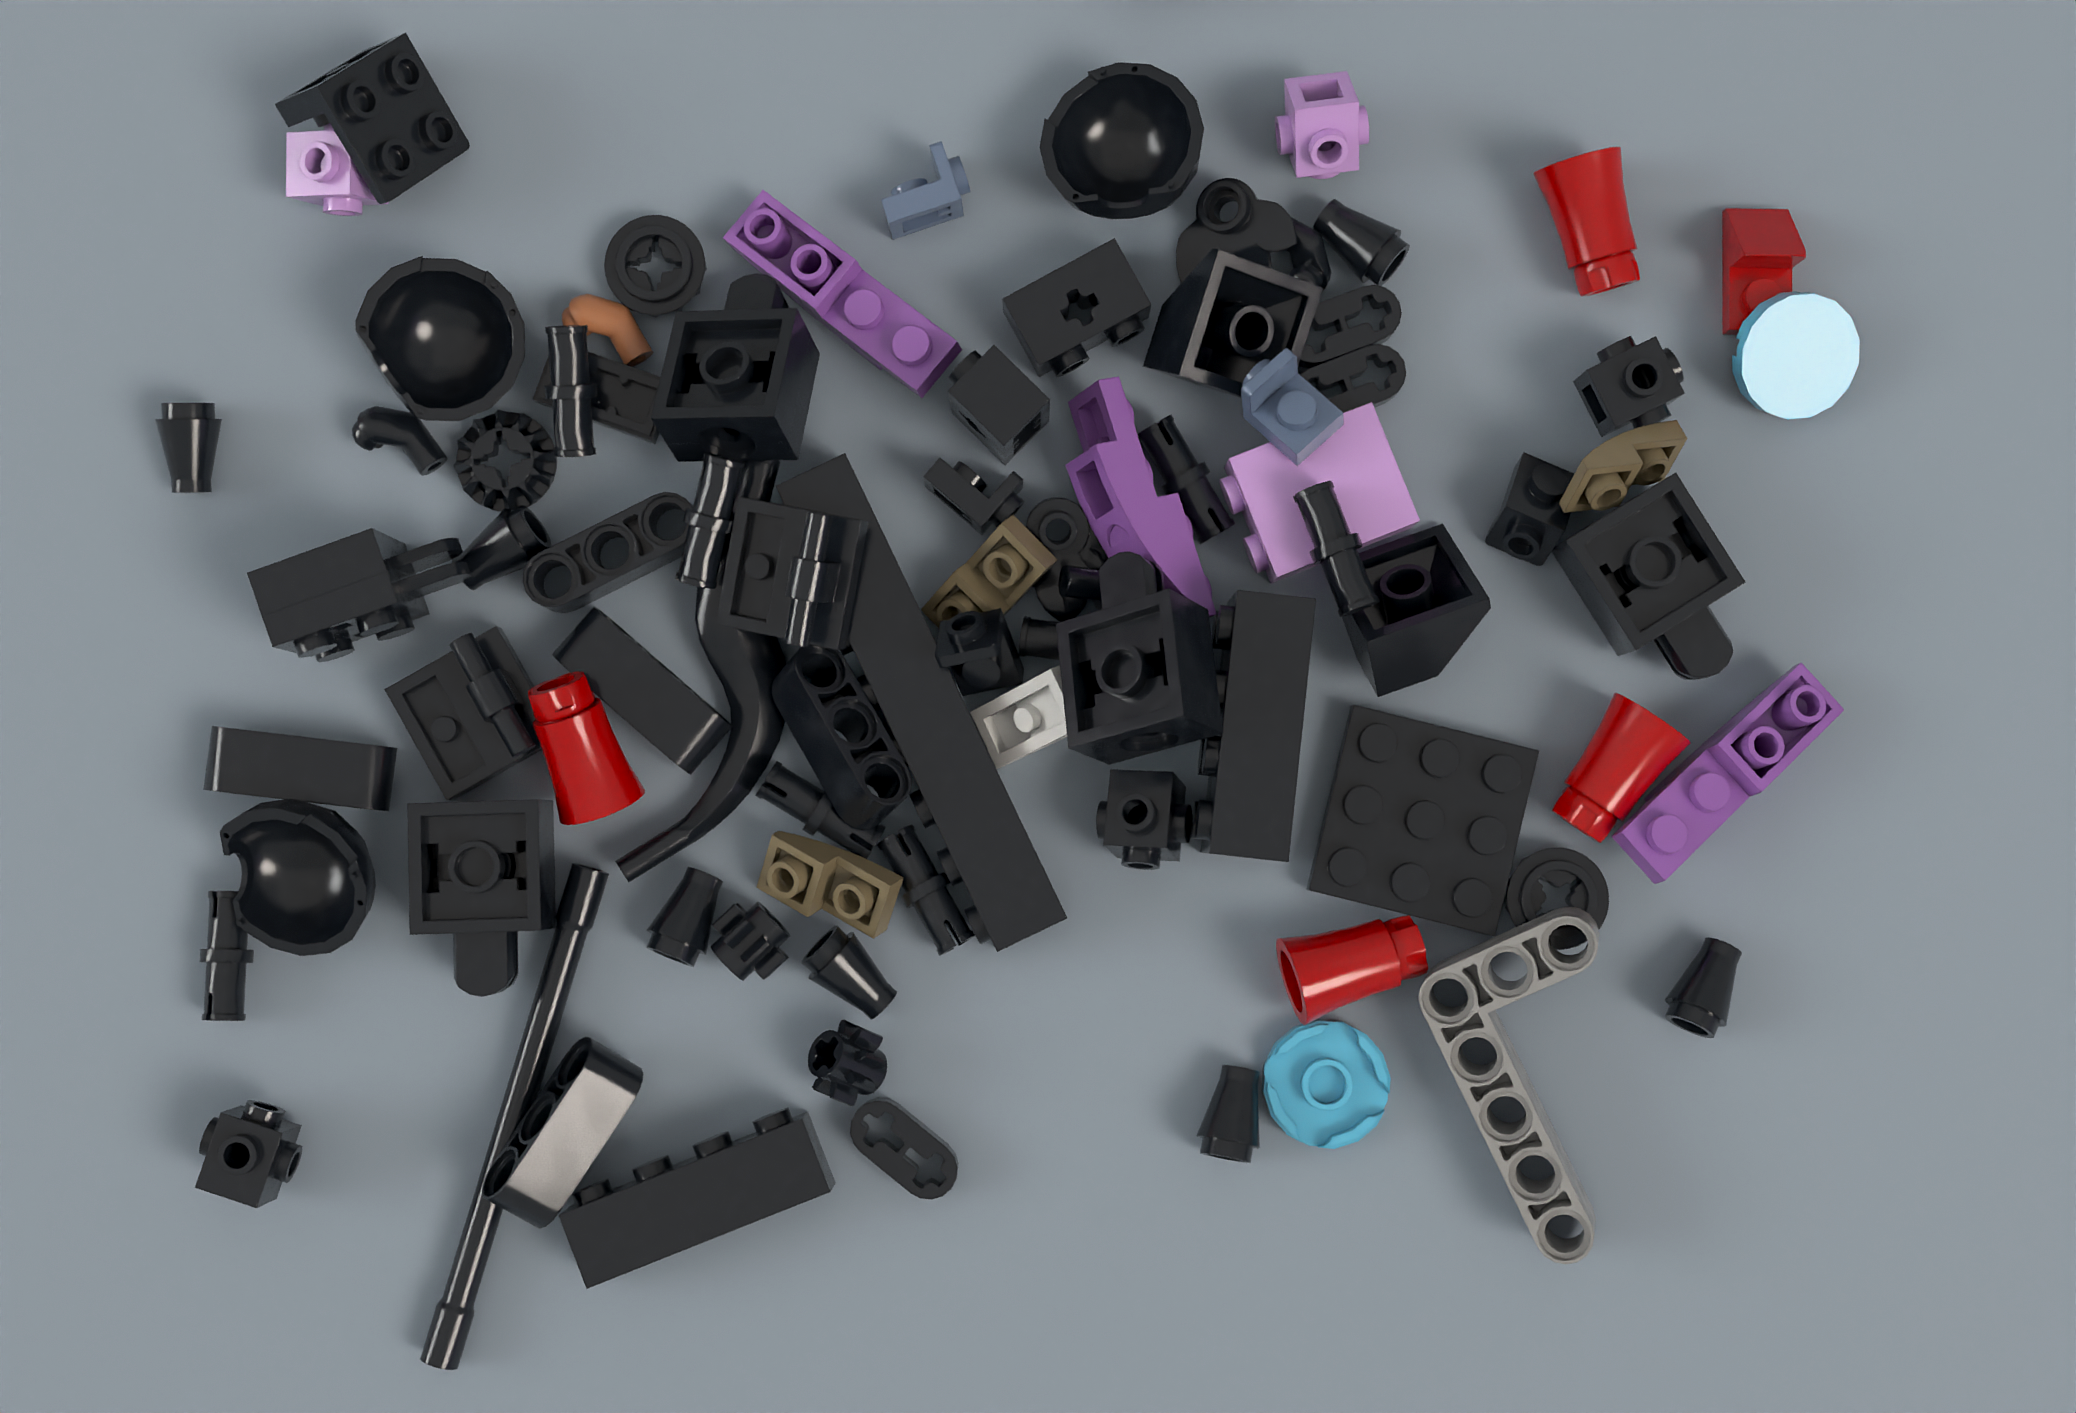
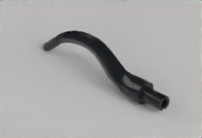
(746, 668)

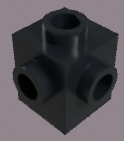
(1631, 385)
(1144, 818)
(249, 1153)

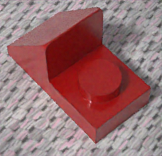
(1756, 260)

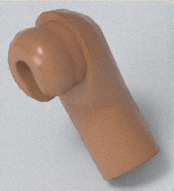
(610, 320)

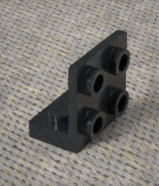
(383, 115)

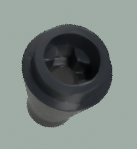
(1363, 243)
(189, 444)
(504, 546)
(686, 919)
(847, 971)
(1704, 991)
(1232, 1116)

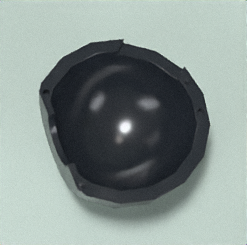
(1123, 141)
(443, 337)
(301, 877)

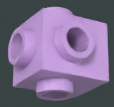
(1321, 125)
(324, 173)

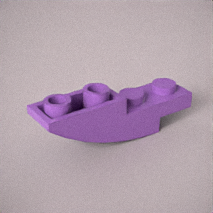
(842, 294)
(1119, 493)
(1726, 772)

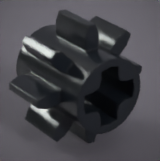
(750, 941)
(847, 1062)

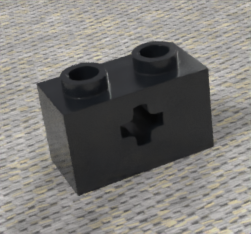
(1093, 280)
(997, 402)

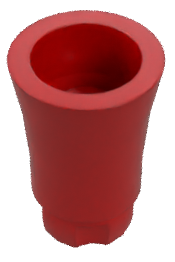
(1592, 219)
(581, 751)
(1617, 767)
(1349, 964)

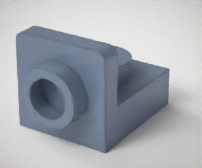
(921, 204)
(1288, 407)

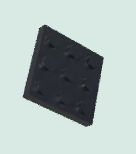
(1422, 820)

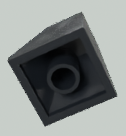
(1229, 321)
(1423, 612)

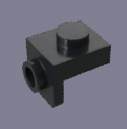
(1531, 513)

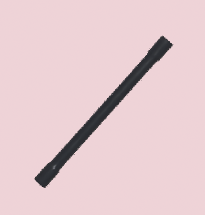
(574, 921)

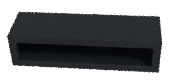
(696, 1198)

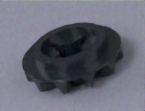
(634, 245)
(527, 479)
(1558, 868)

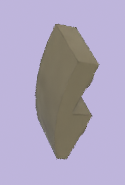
(1628, 459)
(994, 576)
(825, 877)

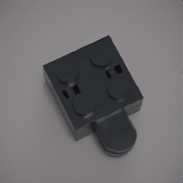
(737, 377)
(1652, 576)
(351, 591)
(1138, 668)
(490, 882)

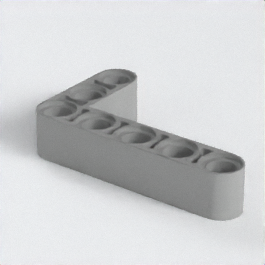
(1506, 1074)

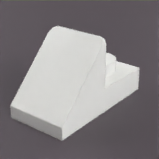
(1023, 719)

